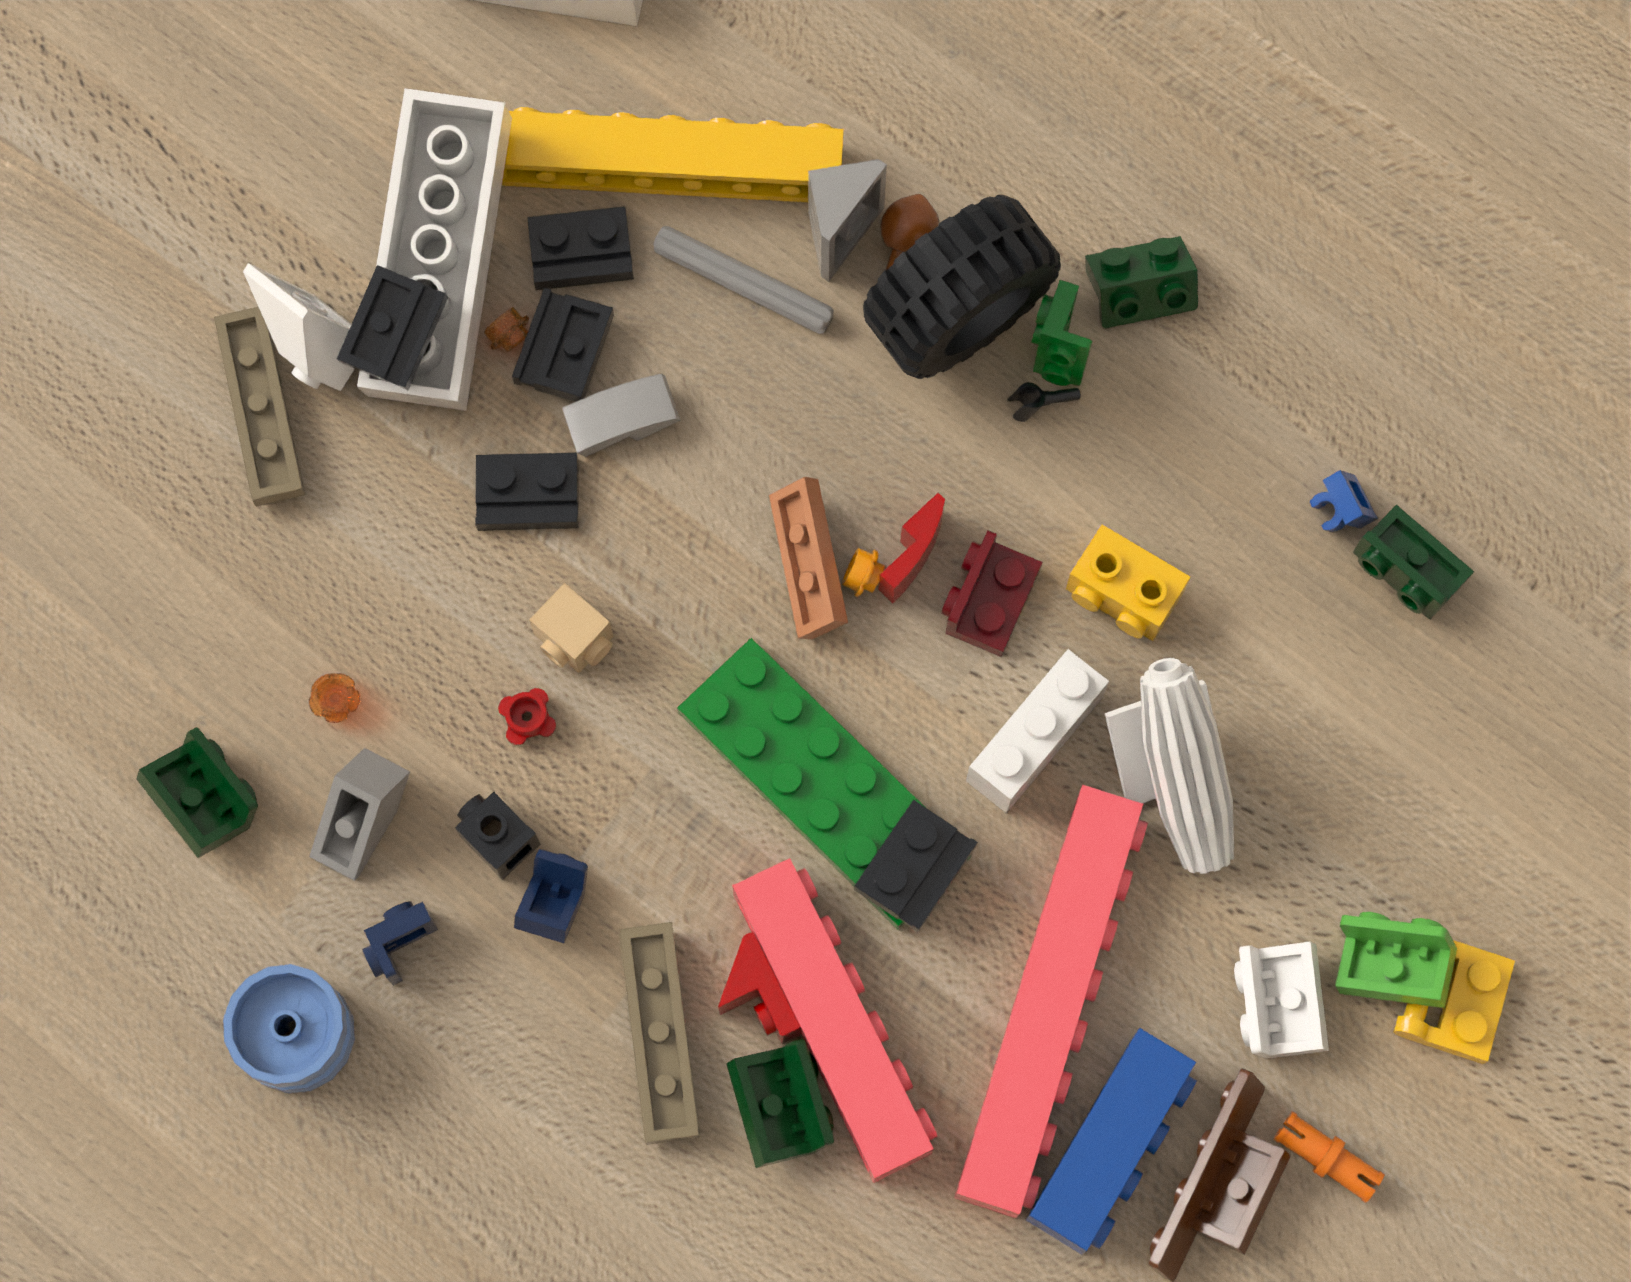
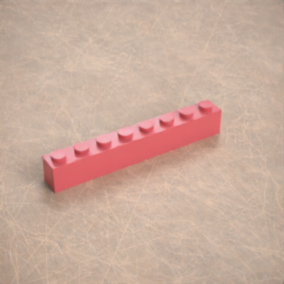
(1049, 1003)

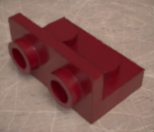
(991, 595)

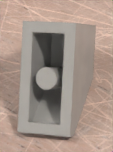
(358, 812)

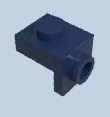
(552, 896)
(401, 927)

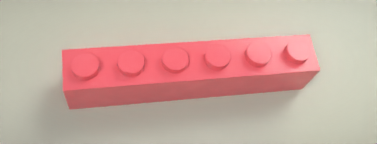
(833, 1020)

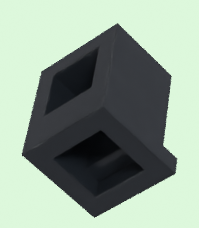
(508, 847)

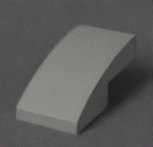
(621, 412)

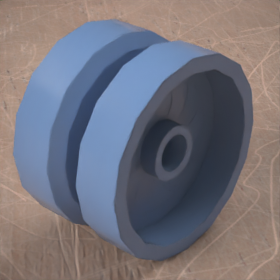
(261, 1015)

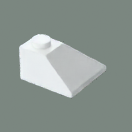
(302, 329)

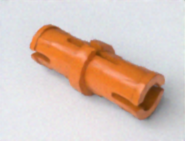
(1329, 1157)

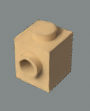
(571, 630)

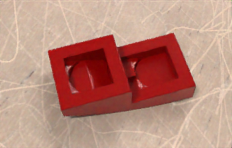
(919, 538)

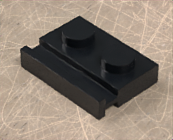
(580, 248)
(392, 327)
(563, 345)
(527, 491)
(915, 866)

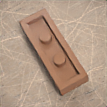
(808, 558)

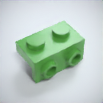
(1396, 959)

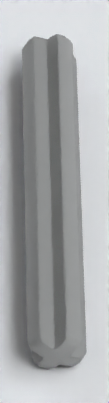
(743, 279)

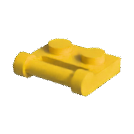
(1471, 1008)

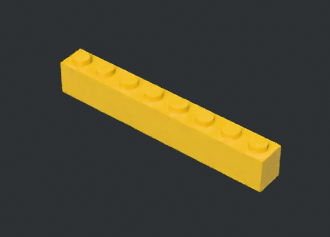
(667, 155)

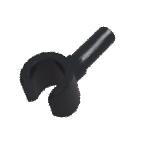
(1034, 398)

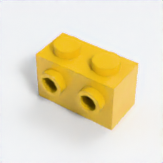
(1126, 584)

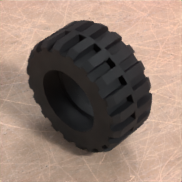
(961, 286)

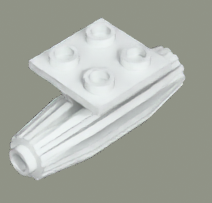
(1173, 754)

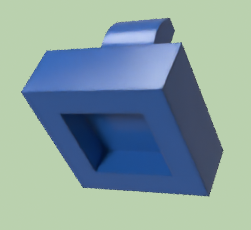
(1349, 501)

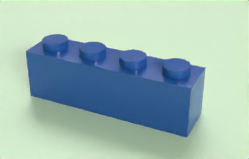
(1111, 1143)

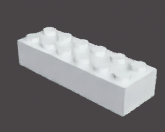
(443, 230)

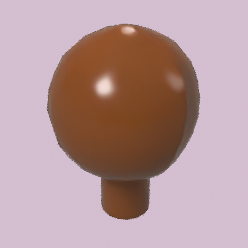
(907, 222)

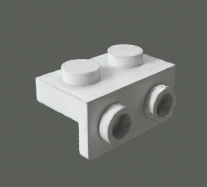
(1281, 1000)

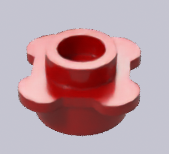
(513, 709)

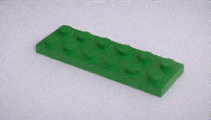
(799, 760)

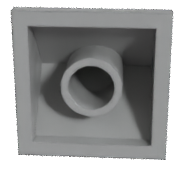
(842, 209)

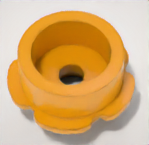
(863, 572)

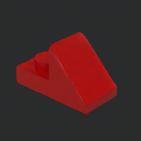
(754, 978)

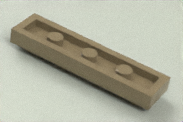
(259, 407)
(659, 1033)

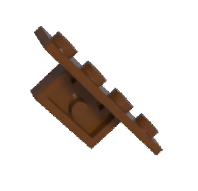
(1227, 1185)

